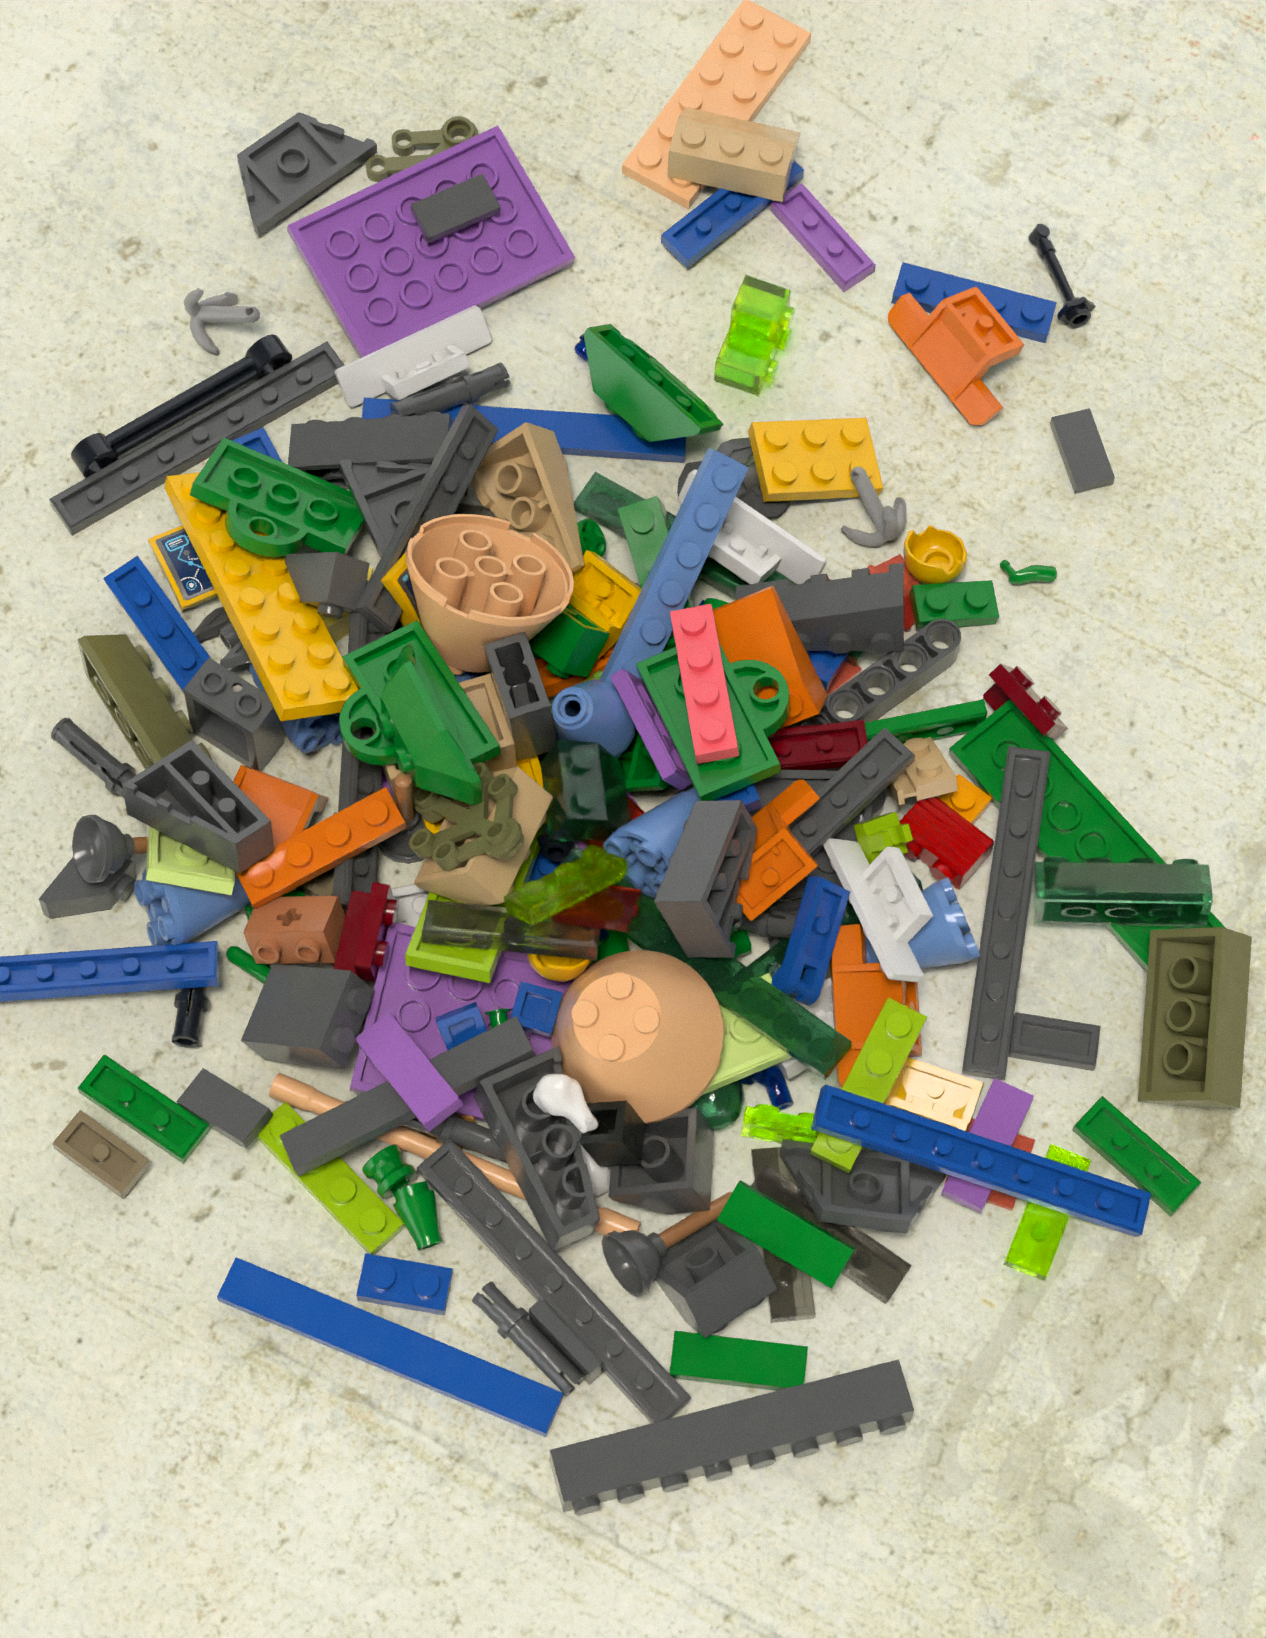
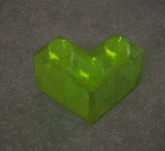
(755, 335)

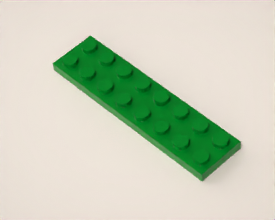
(1075, 814)

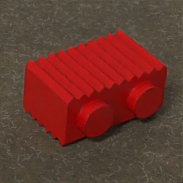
(945, 841)

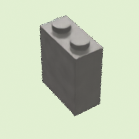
(521, 695)
(308, 1016)

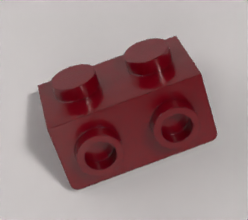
(1016, 685)
(365, 931)

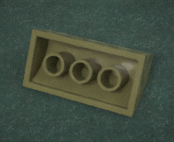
(134, 697)
(1195, 1017)

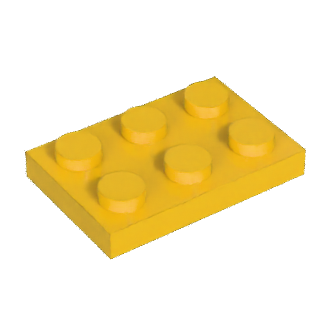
(812, 458)

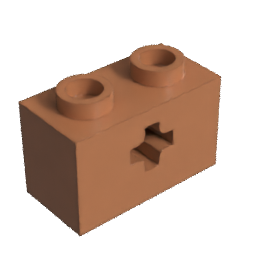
(296, 930)

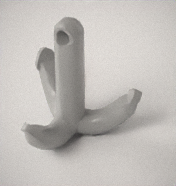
(215, 309)
(887, 520)

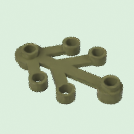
(441, 138)
(497, 838)

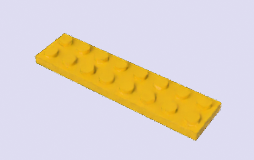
(276, 629)

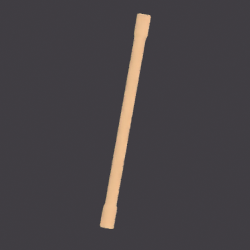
(310, 1099)

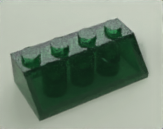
(1122, 892)

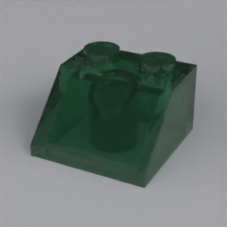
(585, 790)

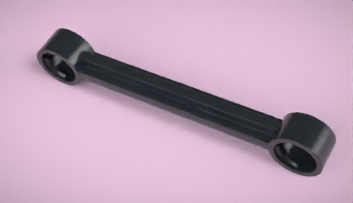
(100, 450)

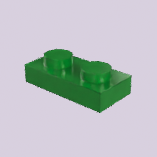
(960, 602)

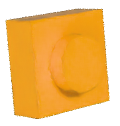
(968, 800)

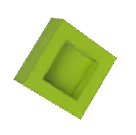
(880, 833)

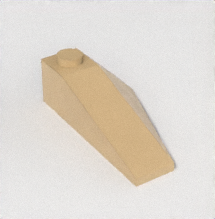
(530, 486)

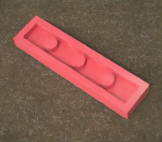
(704, 684)

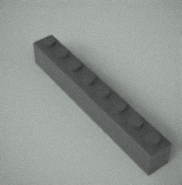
(731, 1436)

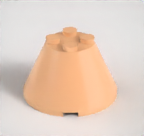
(483, 585)
(640, 1033)

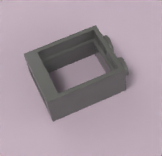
(233, 721)

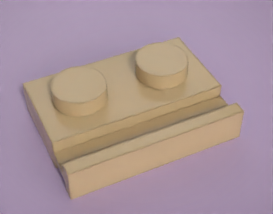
(926, 776)

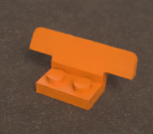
(958, 347)
(284, 803)
(777, 856)
(860, 994)

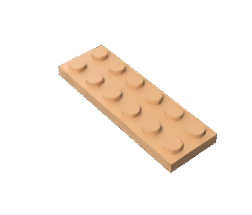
(728, 80)

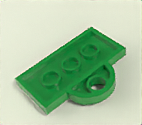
(277, 501)
(370, 670)
(752, 719)

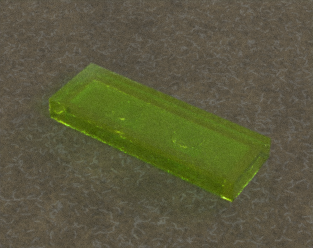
(1041, 1227)

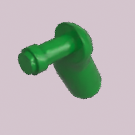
(1029, 574)

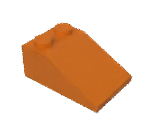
(762, 631)

